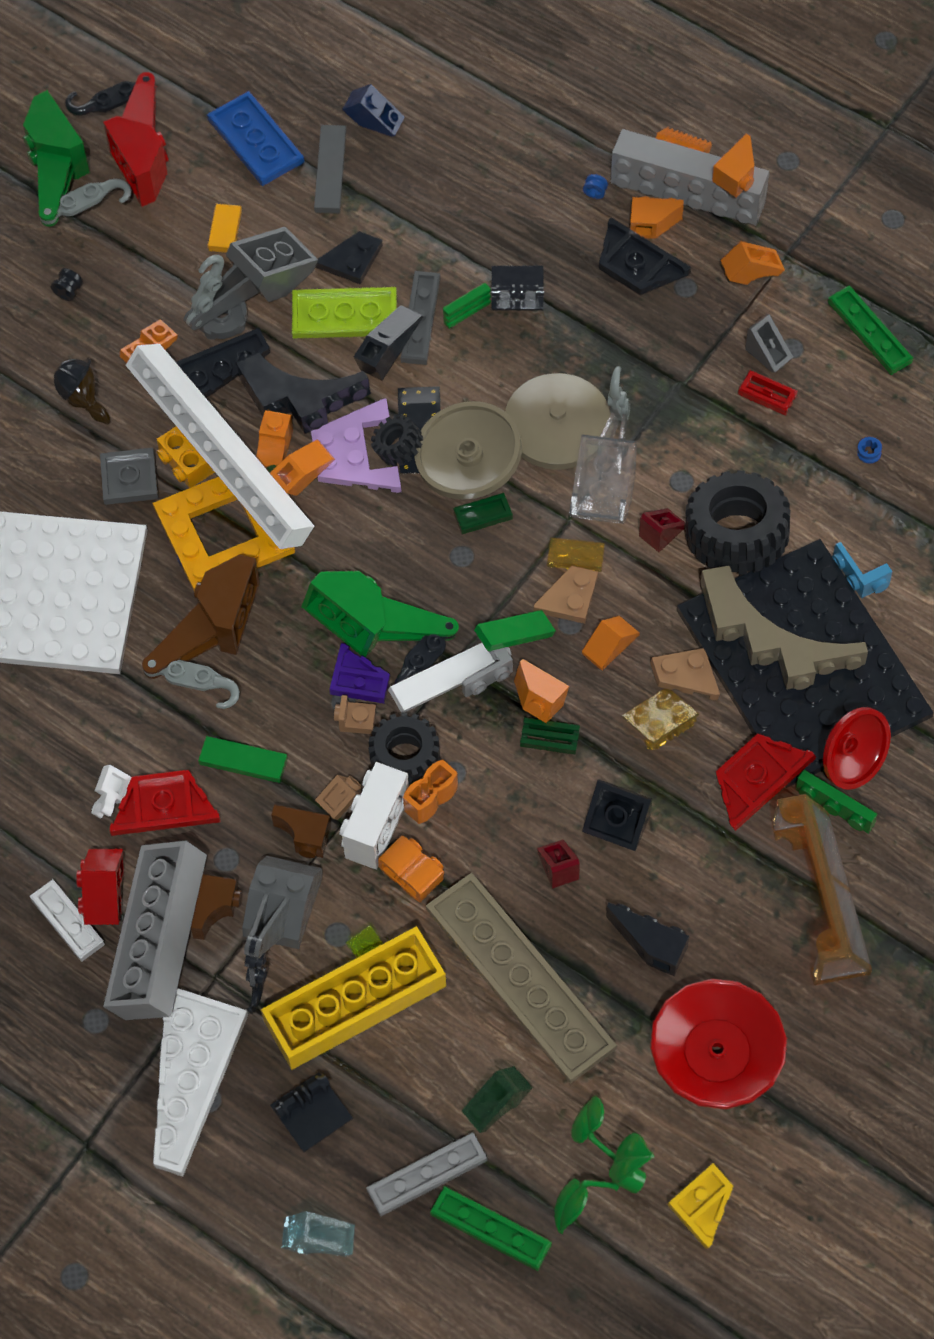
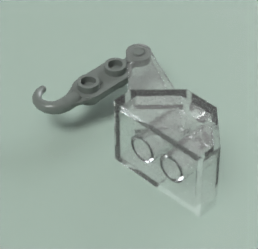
(606, 466)

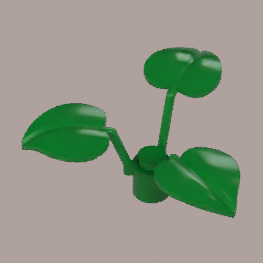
(624, 1172)

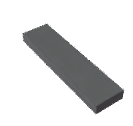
(330, 169)
(423, 301)

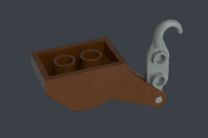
(217, 620)

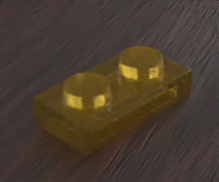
(581, 554)

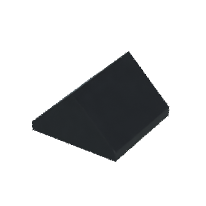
(617, 815)

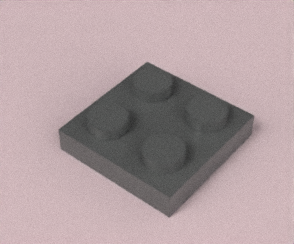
(128, 476)

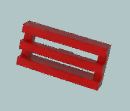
(766, 396)

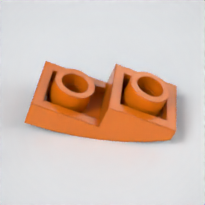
(154, 334)

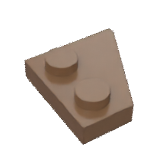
(570, 595)
(686, 672)

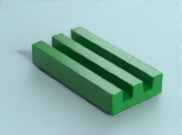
(466, 305)

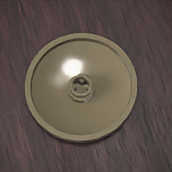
(554, 415)
(468, 450)

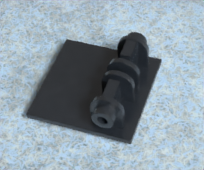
(517, 288)
(311, 1111)

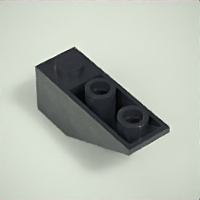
(386, 342)
(655, 943)

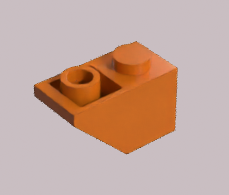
(655, 215)
(302, 467)

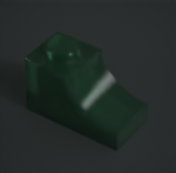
(496, 1097)

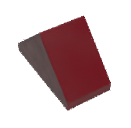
(660, 527)
(559, 863)

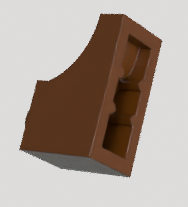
(306, 828)
(215, 901)

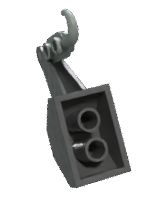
(261, 264)

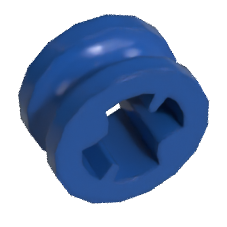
(595, 186)
(873, 443)

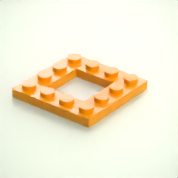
(175, 518)

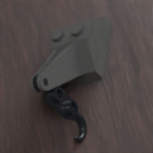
(276, 914)

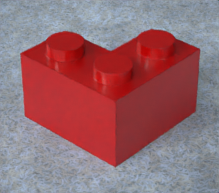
(101, 883)

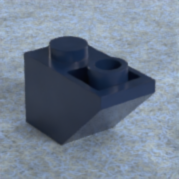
(373, 111)

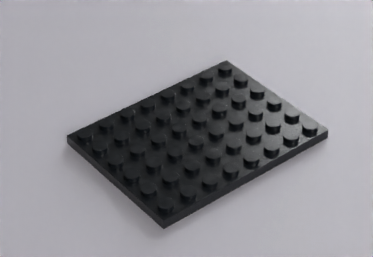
(816, 602)

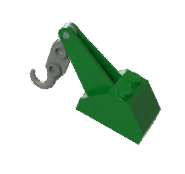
(59, 159)

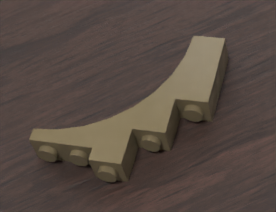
(765, 642)

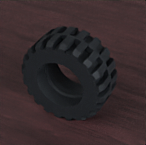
(742, 496)

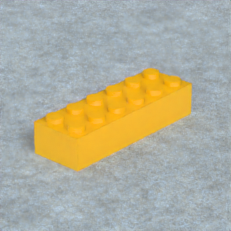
(354, 997)

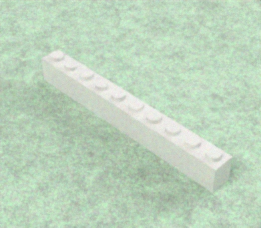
(220, 446)

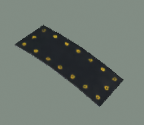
(419, 406)

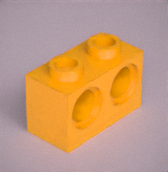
(182, 457)

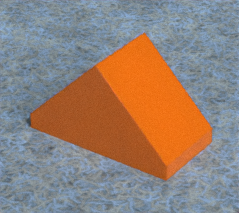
(609, 641)

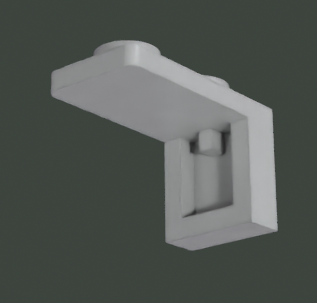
(496, 672)

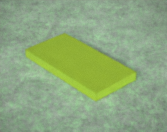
(340, 311)

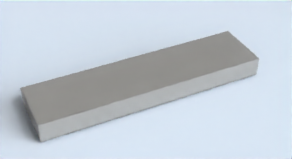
(426, 1174)

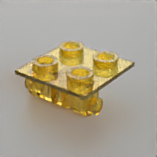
(661, 717)

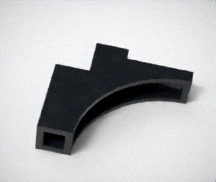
(305, 398)

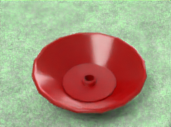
(724, 1017)

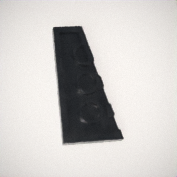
(217, 365)

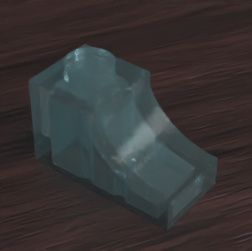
(317, 1234)

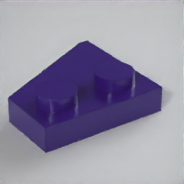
(358, 678)

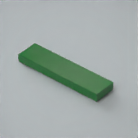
(870, 330)
(491, 1228)

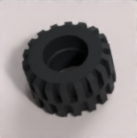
(405, 731)

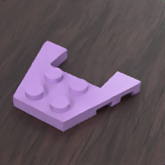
(347, 445)

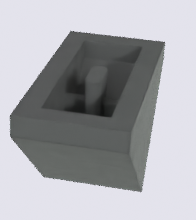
(767, 344)

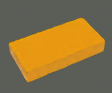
(224, 227)

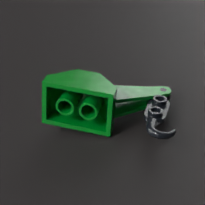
(361, 617)

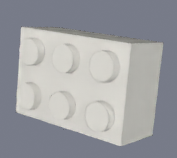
(374, 815)

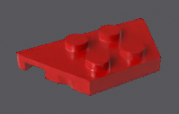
(758, 775)
(163, 803)

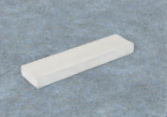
(440, 678)

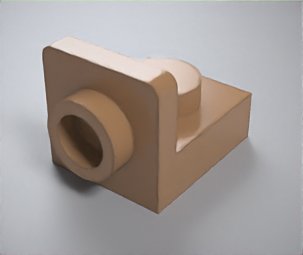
(355, 716)
(339, 795)

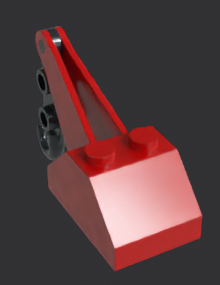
(133, 136)

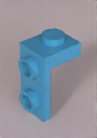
(865, 584)

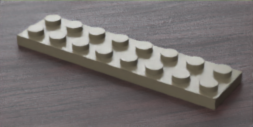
(521, 978)

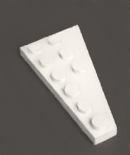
(192, 1064)

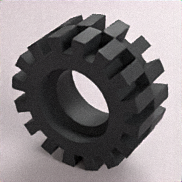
(389, 432)

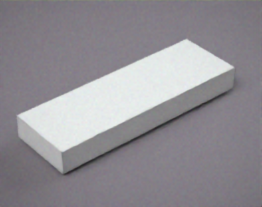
(66, 920)

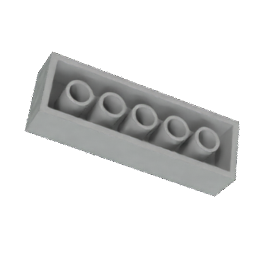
(682, 174)
(155, 931)

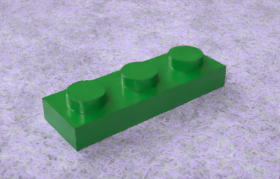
(836, 802)

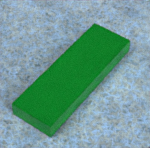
(514, 630)
(243, 759)

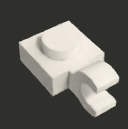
(112, 788)

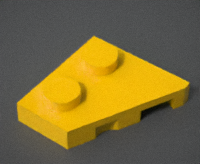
(703, 1204)

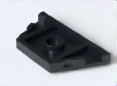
(638, 261)

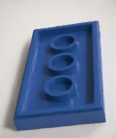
(255, 138)

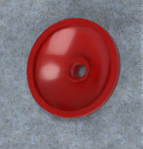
(856, 748)

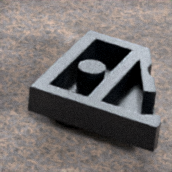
(351, 257)

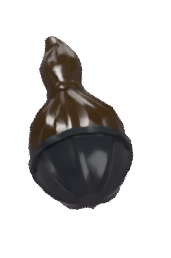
(76, 384)

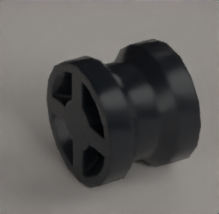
(66, 284)

